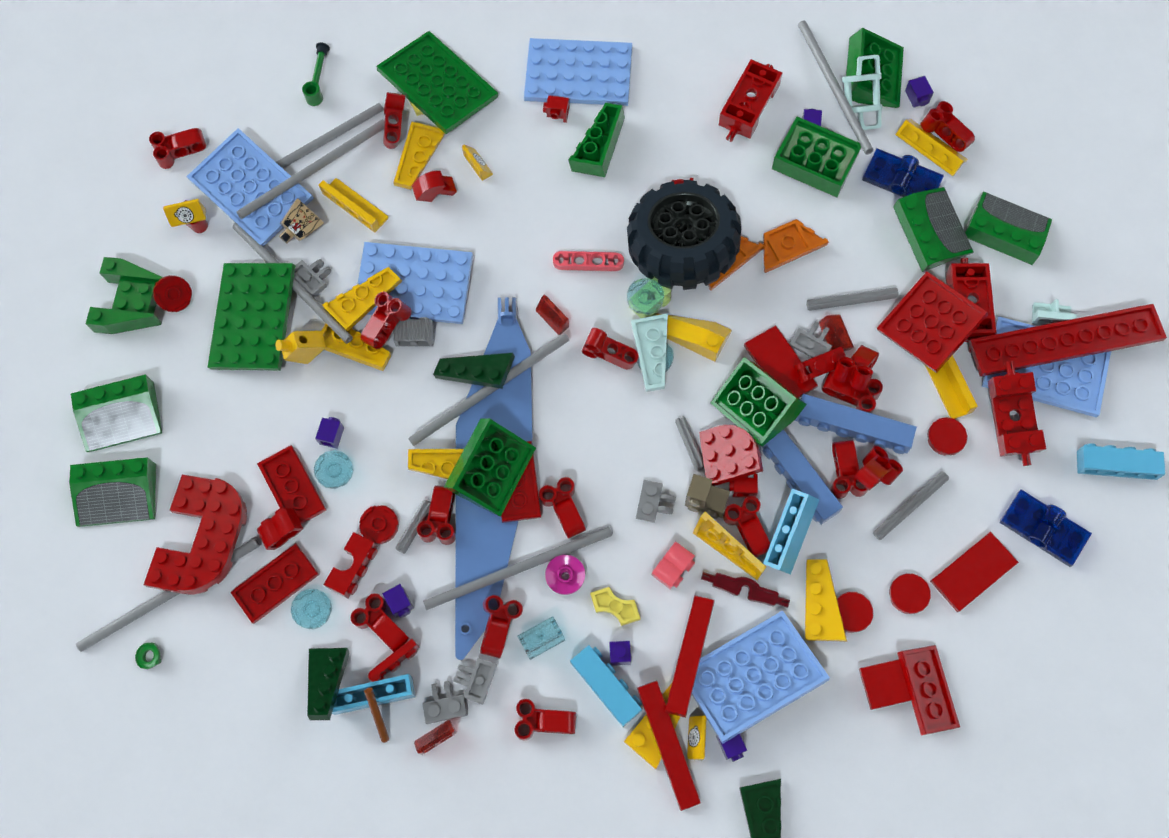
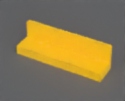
(931, 146)
(353, 204)
(953, 389)

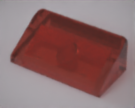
(552, 315)
(837, 332)
(435, 737)

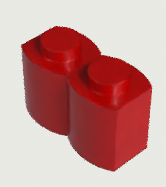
(279, 529)

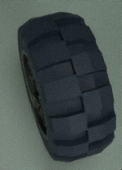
(692, 261)

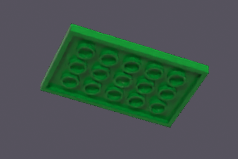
(437, 82)
(251, 316)

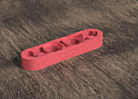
(588, 264)

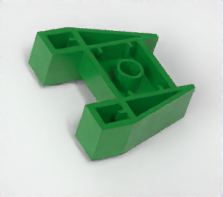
(133, 301)

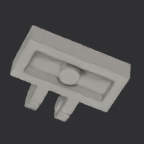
(309, 279)
(809, 344)
(650, 500)
(479, 681)
(444, 708)

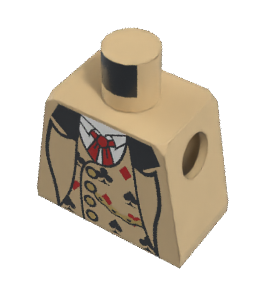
(299, 222)

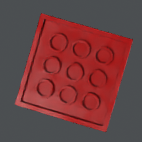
(932, 321)

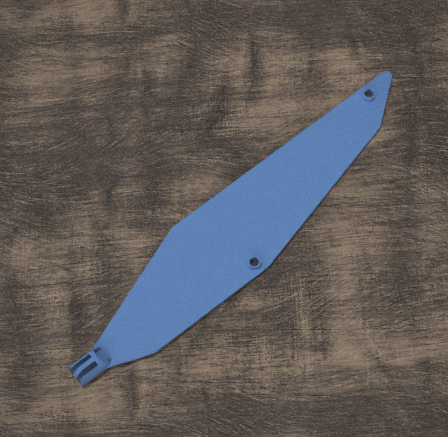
(481, 537)

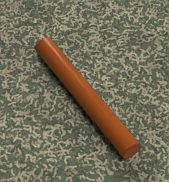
(376, 715)

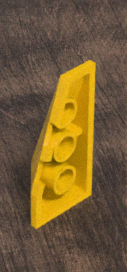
(698, 335)

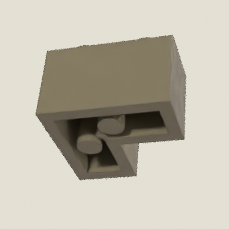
(705, 497)

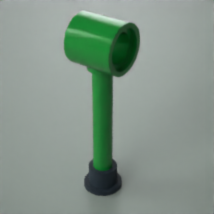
(311, 89)

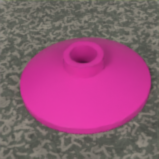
(565, 564)

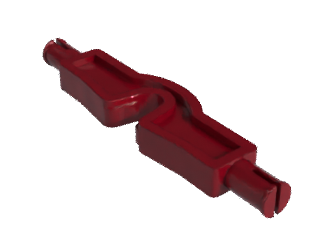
(755, 594)

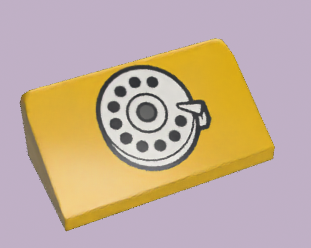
(476, 162)
(185, 212)
(696, 738)

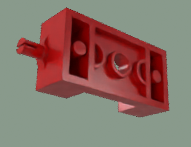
(743, 112)
(975, 281)
(1010, 394)

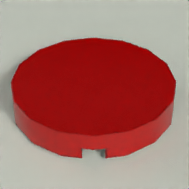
(172, 293)
(947, 436)
(379, 524)
(910, 593)
(855, 611)

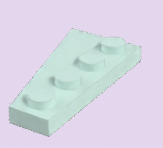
(650, 342)

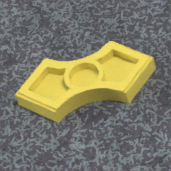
(623, 610)

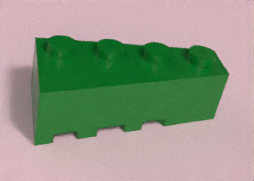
(597, 147)

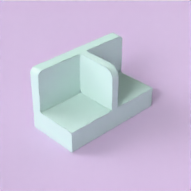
(1051, 313)

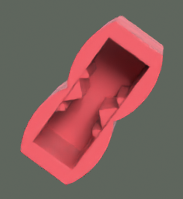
(673, 566)

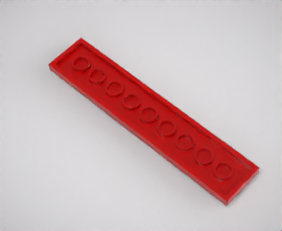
(1067, 339)

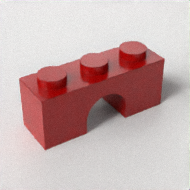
(346, 581)

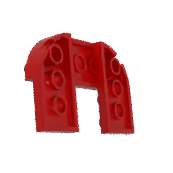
(211, 553)

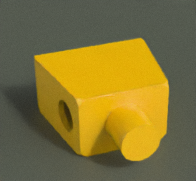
(301, 346)

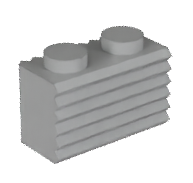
(414, 332)

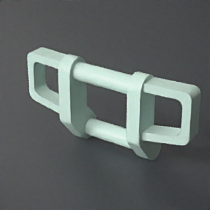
(875, 77)

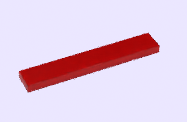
(689, 656)
(668, 745)

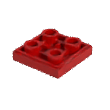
(884, 684)

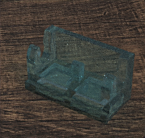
(541, 638)

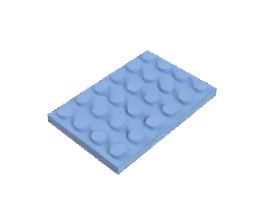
(579, 71)
(240, 174)
(432, 279)
(1066, 384)
(755, 676)

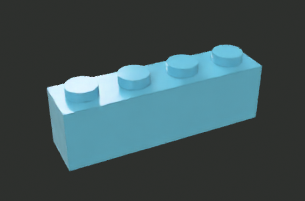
(1120, 462)
(791, 531)
(606, 685)
(385, 692)

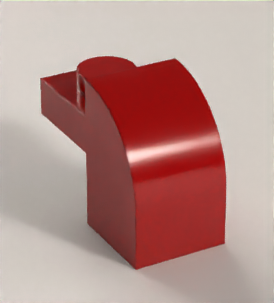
(431, 185)

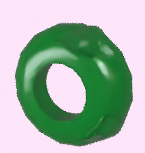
(141, 653)

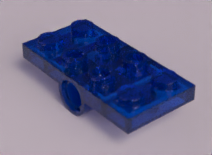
(900, 175)
(1046, 527)

